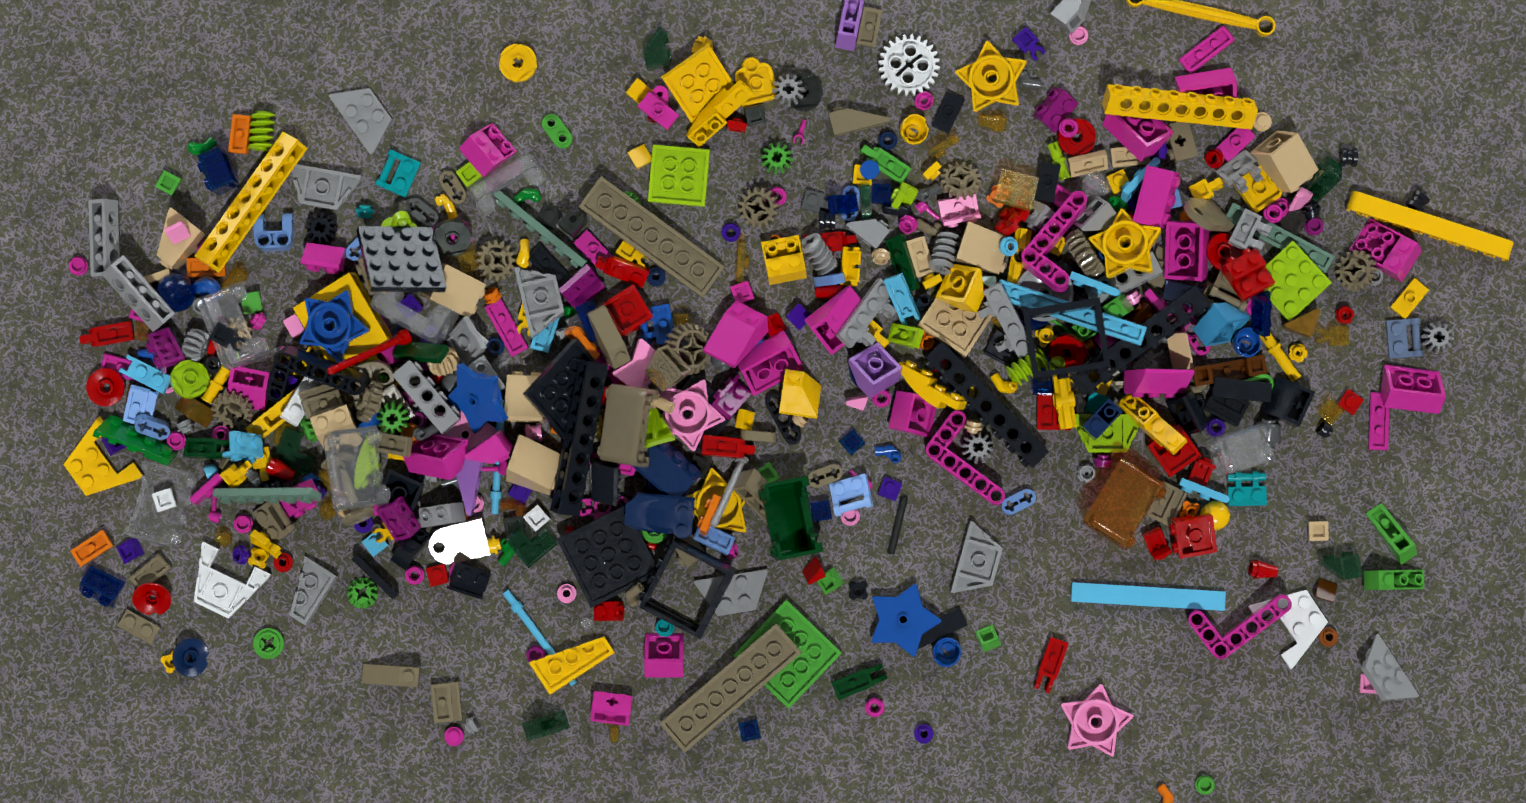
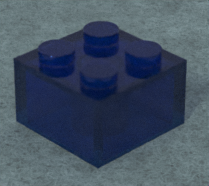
(217, 171)

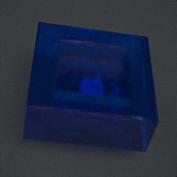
(881, 194)
(852, 442)
(821, 511)
(749, 730)

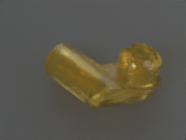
(279, 432)
(614, 732)

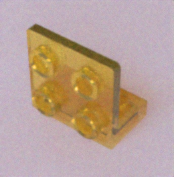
(1016, 189)

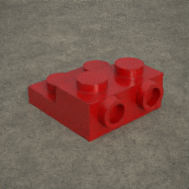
(1247, 274)
(628, 311)
(1173, 463)
(1193, 536)

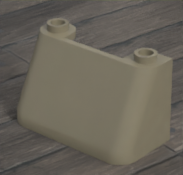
(626, 425)

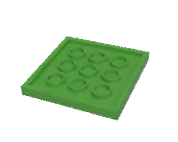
(805, 669)

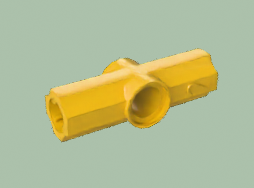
(1016, 270)
(1064, 403)

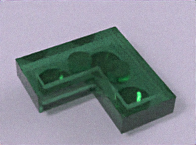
(289, 454)
(530, 550)

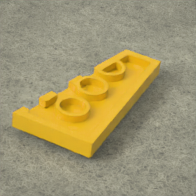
(563, 667)

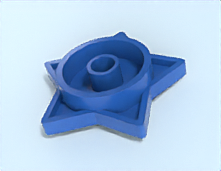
(320, 330)
(477, 398)
(906, 634)

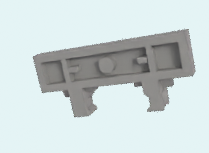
(1000, 305)
(857, 324)

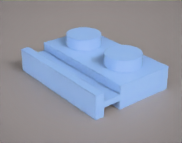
(140, 402)

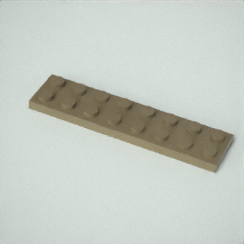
(651, 237)
(730, 687)

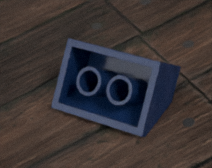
(669, 470)

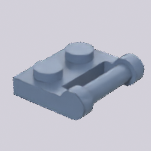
(1397, 338)

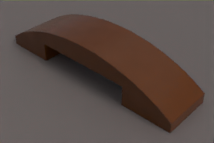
(1232, 369)

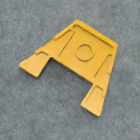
(93, 470)

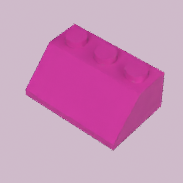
(1215, 82)
(1139, 135)
(1156, 197)
(1186, 251)
(767, 363)
(1156, 382)
(1412, 389)
(437, 456)

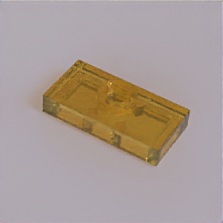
(742, 262)

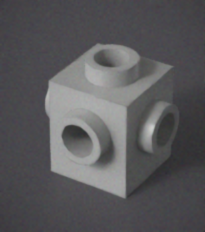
(1038, 216)

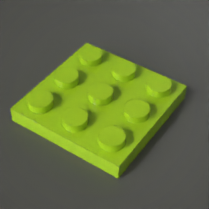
(678, 175)
(1296, 281)

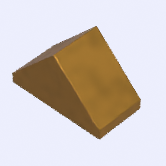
(1304, 325)
(195, 411)

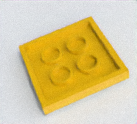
(697, 81)

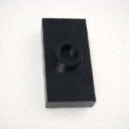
(948, 112)
(1047, 182)

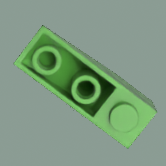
(1117, 307)
(1393, 579)

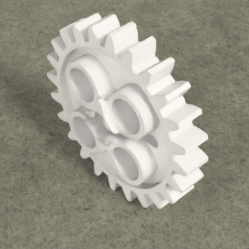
(897, 52)

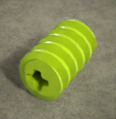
(261, 130)
(1023, 368)

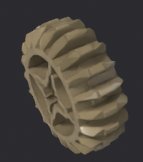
(1084, 254)
(686, 337)

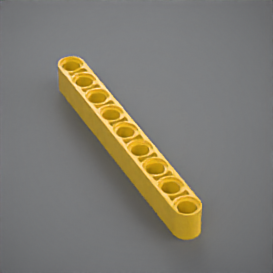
(1431, 225)

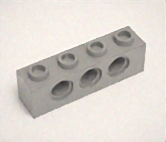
(103, 235)
(1134, 280)
(138, 293)
(404, 376)

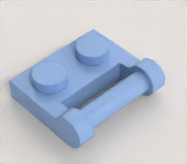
(850, 489)

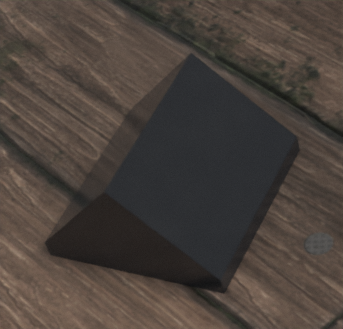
(1188, 413)
(404, 486)

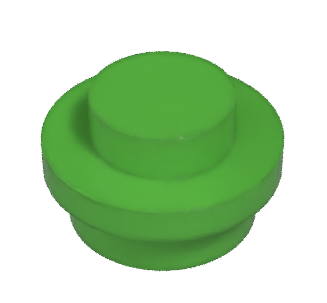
(1204, 785)

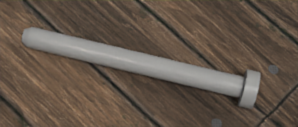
(740, 463)

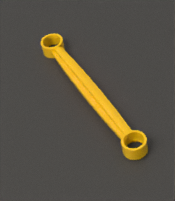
(1207, 13)

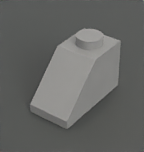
(1097, 216)
(869, 231)

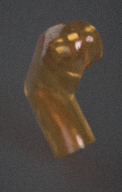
(513, 505)

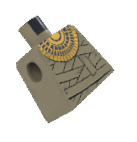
(666, 369)

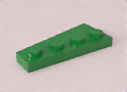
(121, 432)

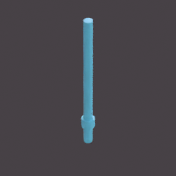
(496, 493)
(517, 607)

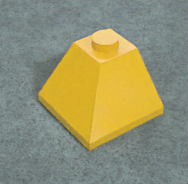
(962, 288)
(799, 395)

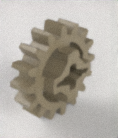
(960, 180)
(761, 201)
(502, 265)
(1360, 277)
(369, 401)
(232, 409)

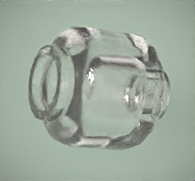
(1095, 184)

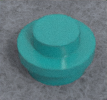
(364, 211)
(664, 628)

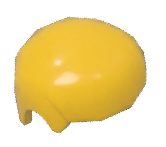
(917, 122)
(1219, 512)

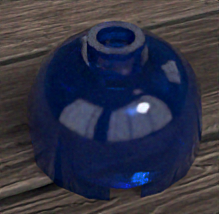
(177, 291)

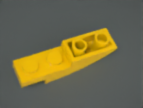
(715, 113)
(925, 386)
(270, 419)
(1152, 423)

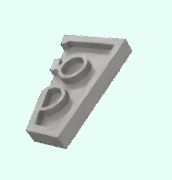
(311, 591)

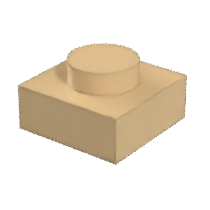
(1318, 531)

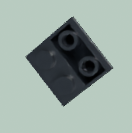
(1288, 402)
(604, 481)

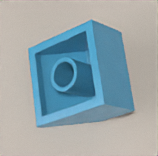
(1220, 324)

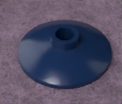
(197, 661)

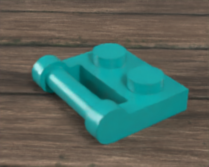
(404, 174)

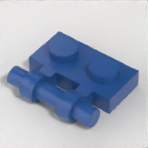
(662, 325)

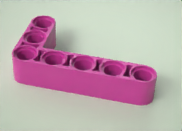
(1051, 240)
(955, 470)
(1241, 629)

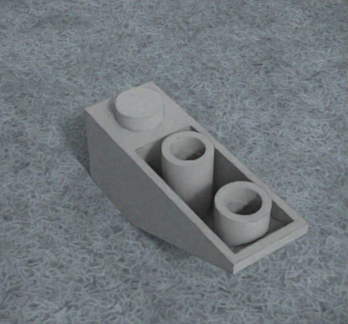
(1070, 14)

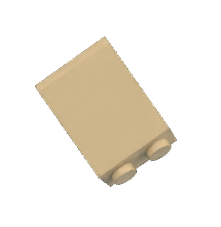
(1285, 160)
(981, 249)
(174, 255)
(461, 292)
(516, 405)
(333, 420)
(533, 466)

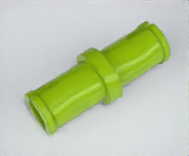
(1058, 159)

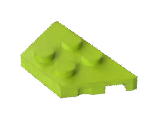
(657, 429)
(1114, 439)

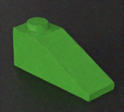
(1392, 534)

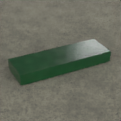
(902, 260)
(421, 352)

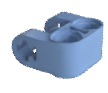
(274, 236)

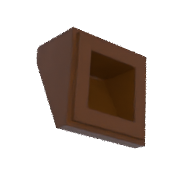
(1325, 590)

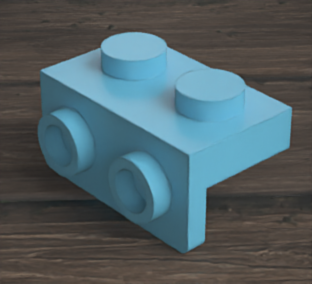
(244, 447)

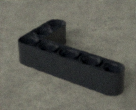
(311, 371)

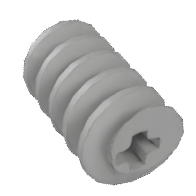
(943, 252)
(819, 254)

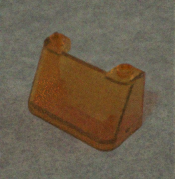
(1123, 504)

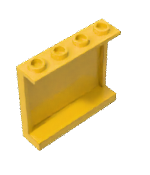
(362, 309)

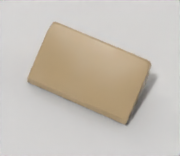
(1180, 350)

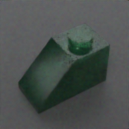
(545, 725)

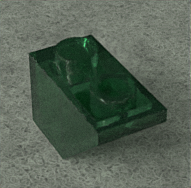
(655, 51)
(1324, 179)
(1343, 567)

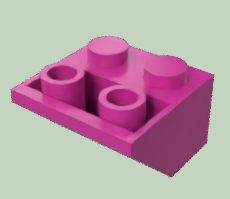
(487, 149)
(324, 257)
(251, 384)

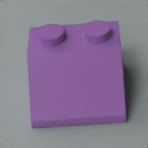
(874, 370)

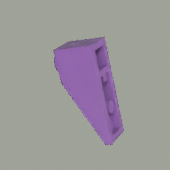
(849, 24)
(469, 482)

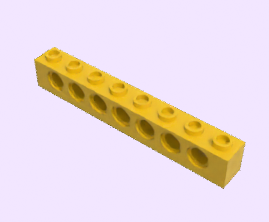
(1179, 106)
(250, 202)

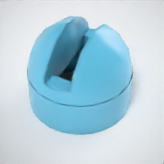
(210, 470)

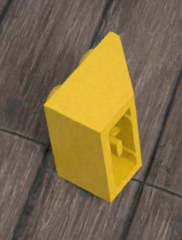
(784, 260)

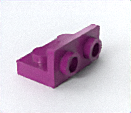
(581, 287)
(164, 349)
(731, 398)
(399, 519)

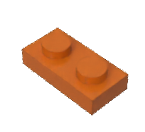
(240, 134)
(197, 269)
(579, 334)
(704, 522)
(92, 548)

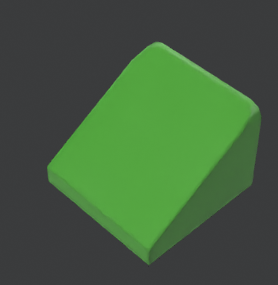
(252, 303)
(831, 581)
(988, 638)

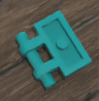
(1247, 496)

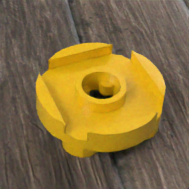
(518, 52)

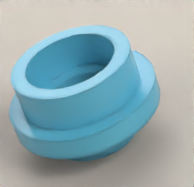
(1003, 246)

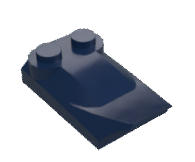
(661, 514)

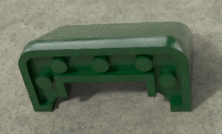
(789, 518)

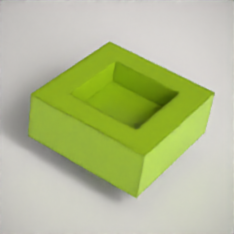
(468, 174)

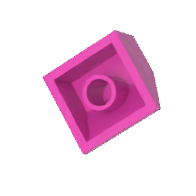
(912, 414)
(492, 449)
(664, 655)

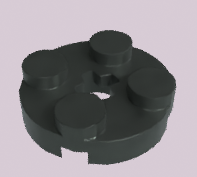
(815, 93)
(458, 229)

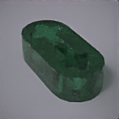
(865, 199)

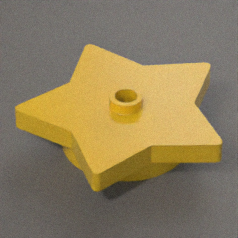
(978, 75)
(1124, 232)
(732, 517)

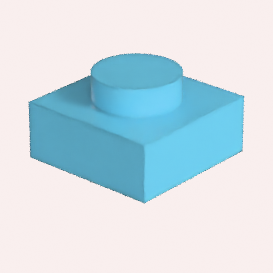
(371, 545)

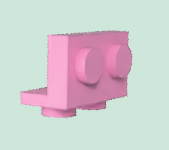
(957, 211)

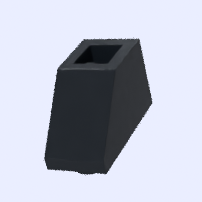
(410, 548)

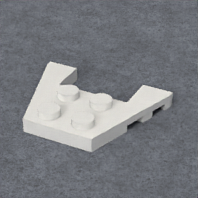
(221, 591)
(1302, 621)

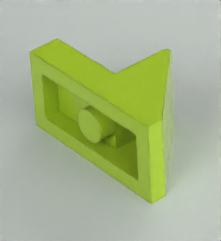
(905, 335)

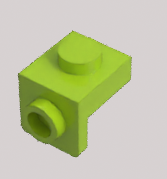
(904, 194)

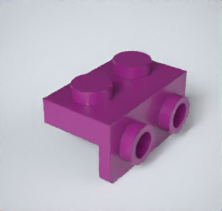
(1055, 108)

